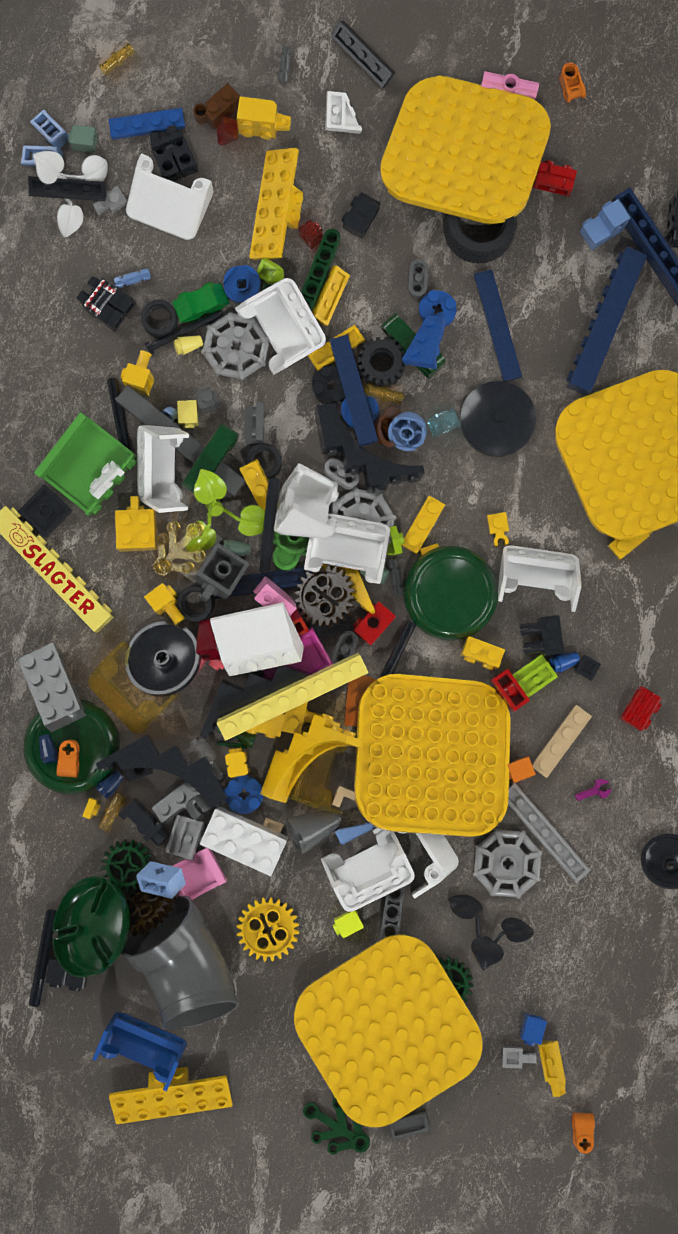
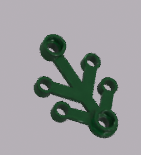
(338, 1129)

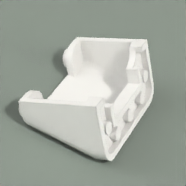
(305, 504)
(369, 873)

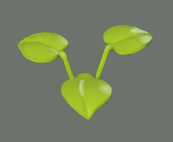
(209, 490)

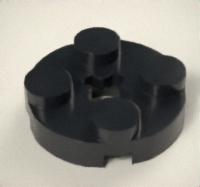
(319, 386)

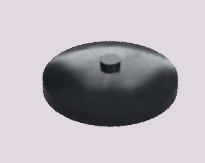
(497, 418)
(162, 659)

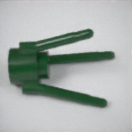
(245, 739)

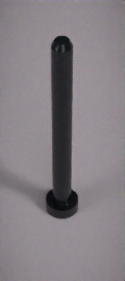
(183, 331)

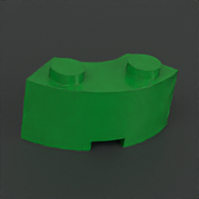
(194, 304)

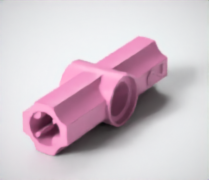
(521, 86)

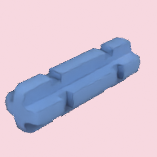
(132, 278)

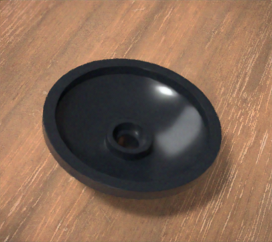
(656, 856)

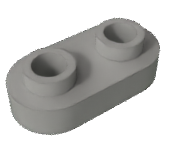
(339, 476)

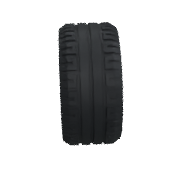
(478, 251)

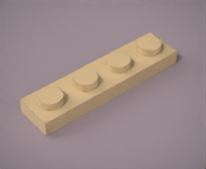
(561, 741)

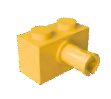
(138, 375)
(164, 599)
(296, 718)

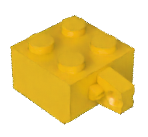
(260, 118)
(136, 527)

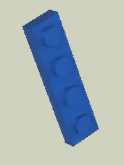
(146, 123)

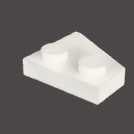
(340, 114)
(104, 482)

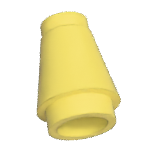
(187, 344)

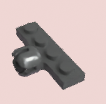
(184, 798)

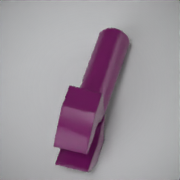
(594, 791)

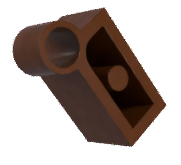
(221, 104)

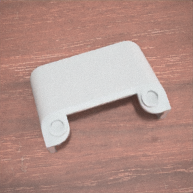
(166, 203)
(285, 321)
(353, 545)

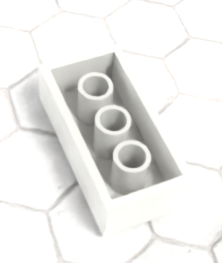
(244, 840)

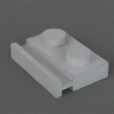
(184, 837)

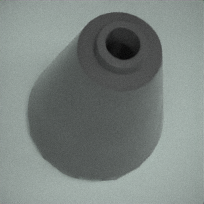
(311, 828)

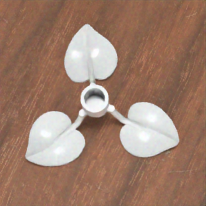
(48, 169)

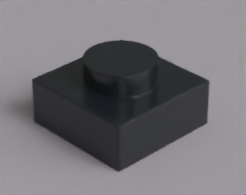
(587, 667)

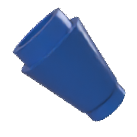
(563, 661)

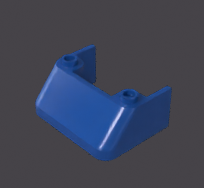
(142, 1044)

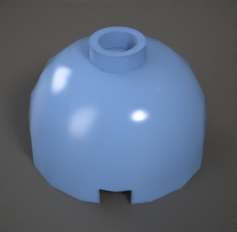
(407, 431)

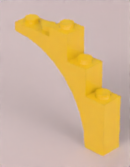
(304, 749)

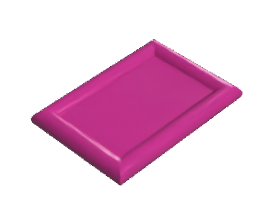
(313, 658)

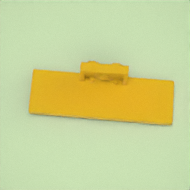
(277, 204)
(181, 1098)

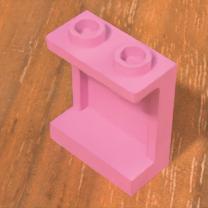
(269, 594)
(200, 874)

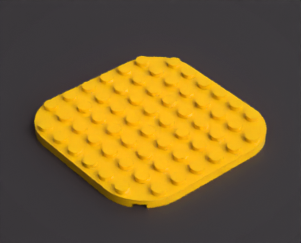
(465, 149)
(625, 454)
(432, 756)
(388, 1030)

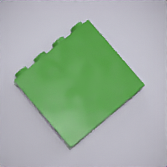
(80, 459)

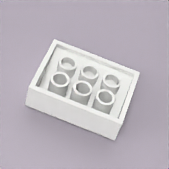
(257, 639)

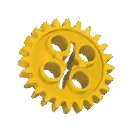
(284, 922)

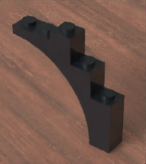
(356, 459)

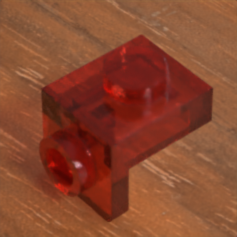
(227, 131)

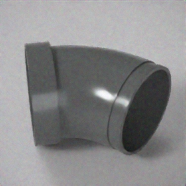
(183, 968)

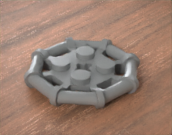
(234, 357)
(364, 510)
(499, 871)

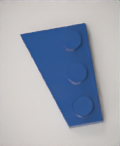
(425, 345)

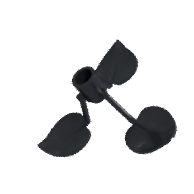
(485, 949)

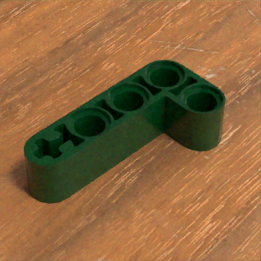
(399, 331)
(213, 454)

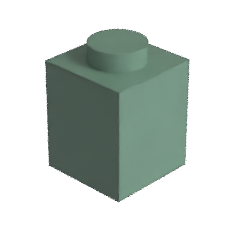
(83, 138)

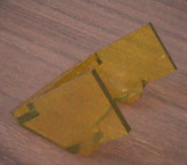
(133, 717)
(312, 783)

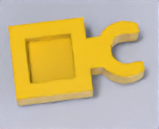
(498, 525)

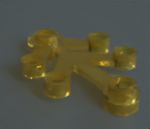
(175, 549)

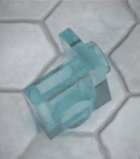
(443, 422)

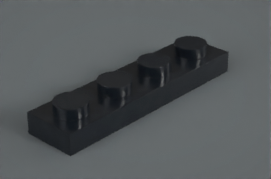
(362, 54)
(67, 189)

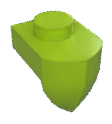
(270, 271)
(394, 547)

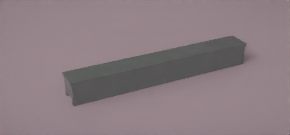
(189, 448)

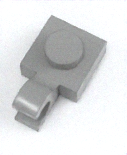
(114, 201)
(514, 1057)

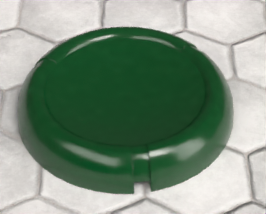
(450, 593)
(96, 738)
(91, 927)

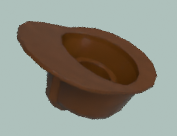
(382, 425)

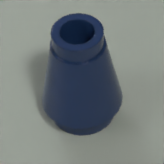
(48, 750)
(110, 784)

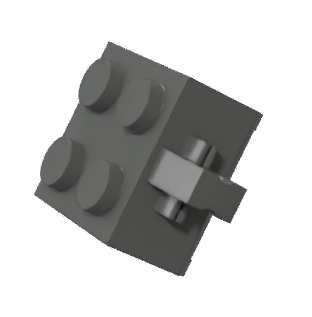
(220, 572)

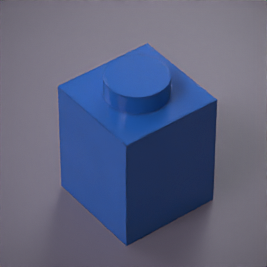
(532, 1029)

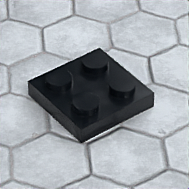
(45, 511)

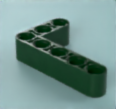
(319, 265)

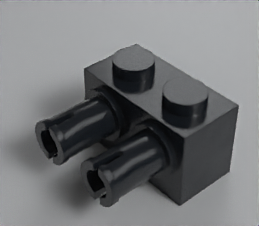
(549, 634)

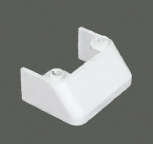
(157, 467)
(540, 570)
(443, 860)

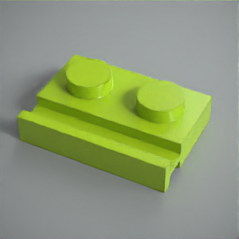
(535, 675)

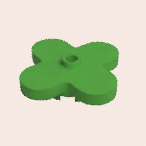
(288, 551)

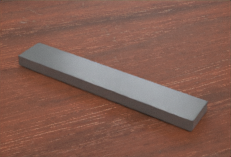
(546, 834)

